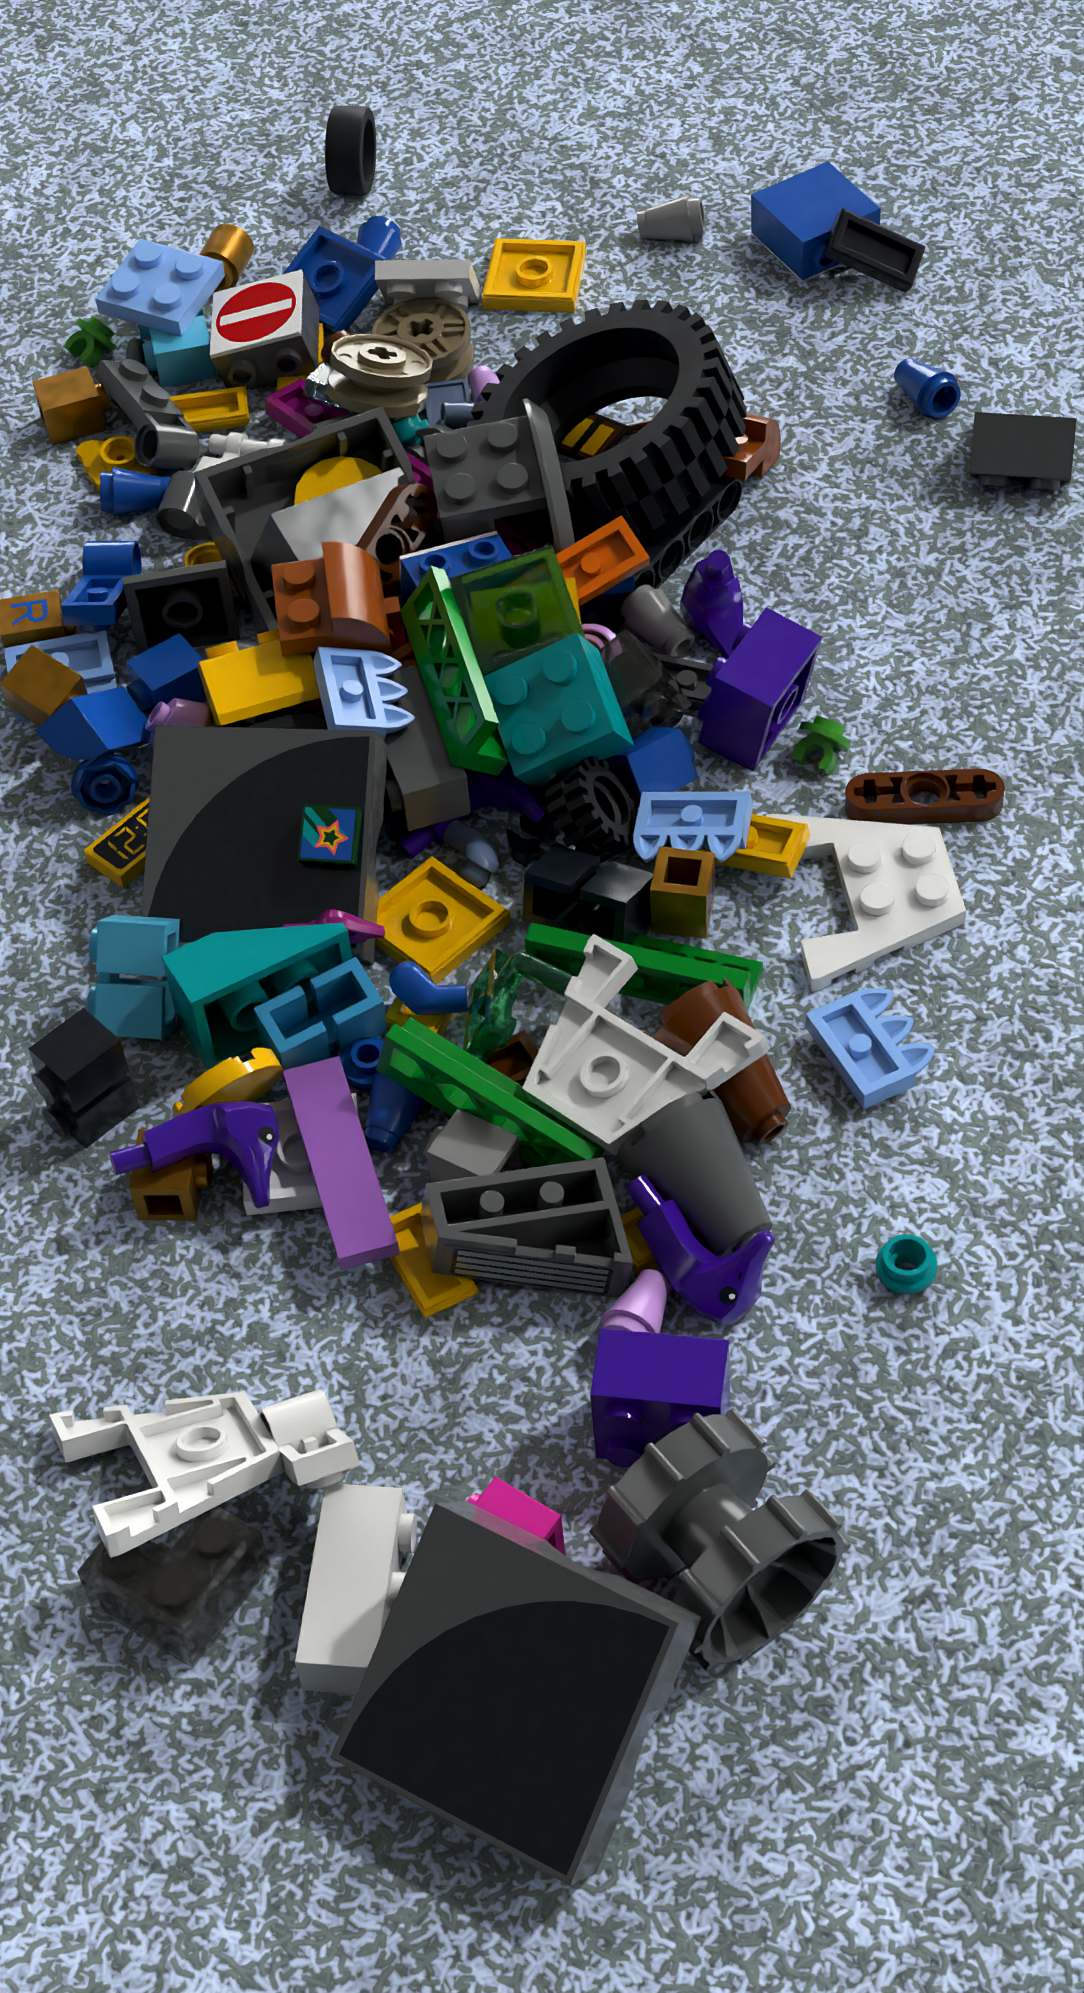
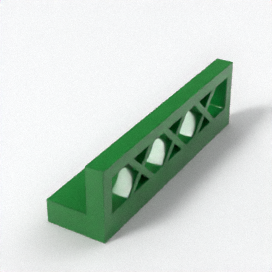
(453, 676)
(663, 966)
(458, 1080)

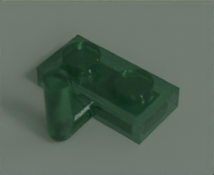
(494, 993)

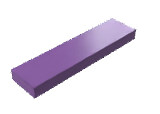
(340, 1163)

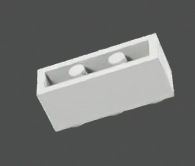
(352, 1583)

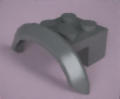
(498, 474)

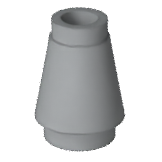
(673, 220)
(656, 621)

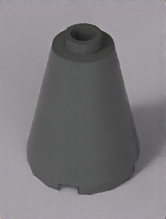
(700, 1164)

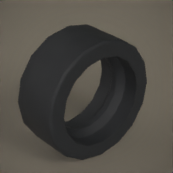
(350, 150)

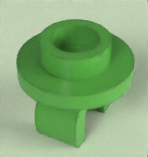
(93, 339)
(824, 736)

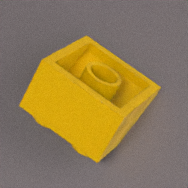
(255, 679)

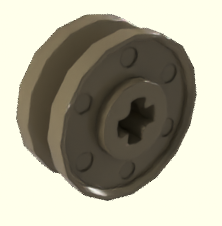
(435, 327)
(378, 373)

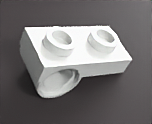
(309, 1440)

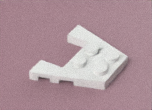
(894, 886)
(611, 1075)
(191, 1453)

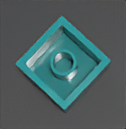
(557, 710)

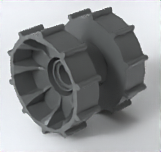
(693, 1508)

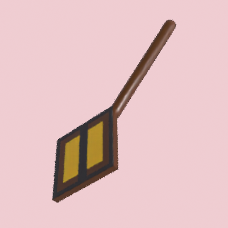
(596, 436)

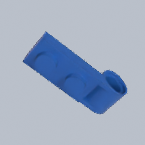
(99, 594)

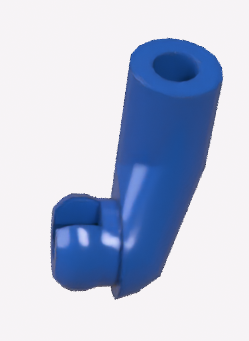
(423, 995)

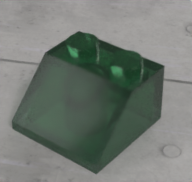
(515, 607)

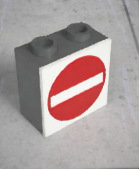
(265, 331)

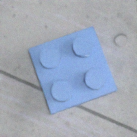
(160, 287)

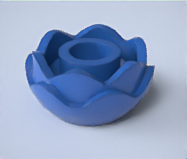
(109, 797)

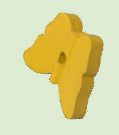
(103, 455)

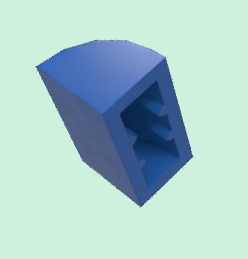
(96, 725)

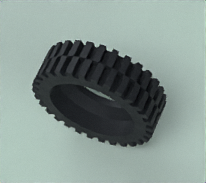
(612, 361)

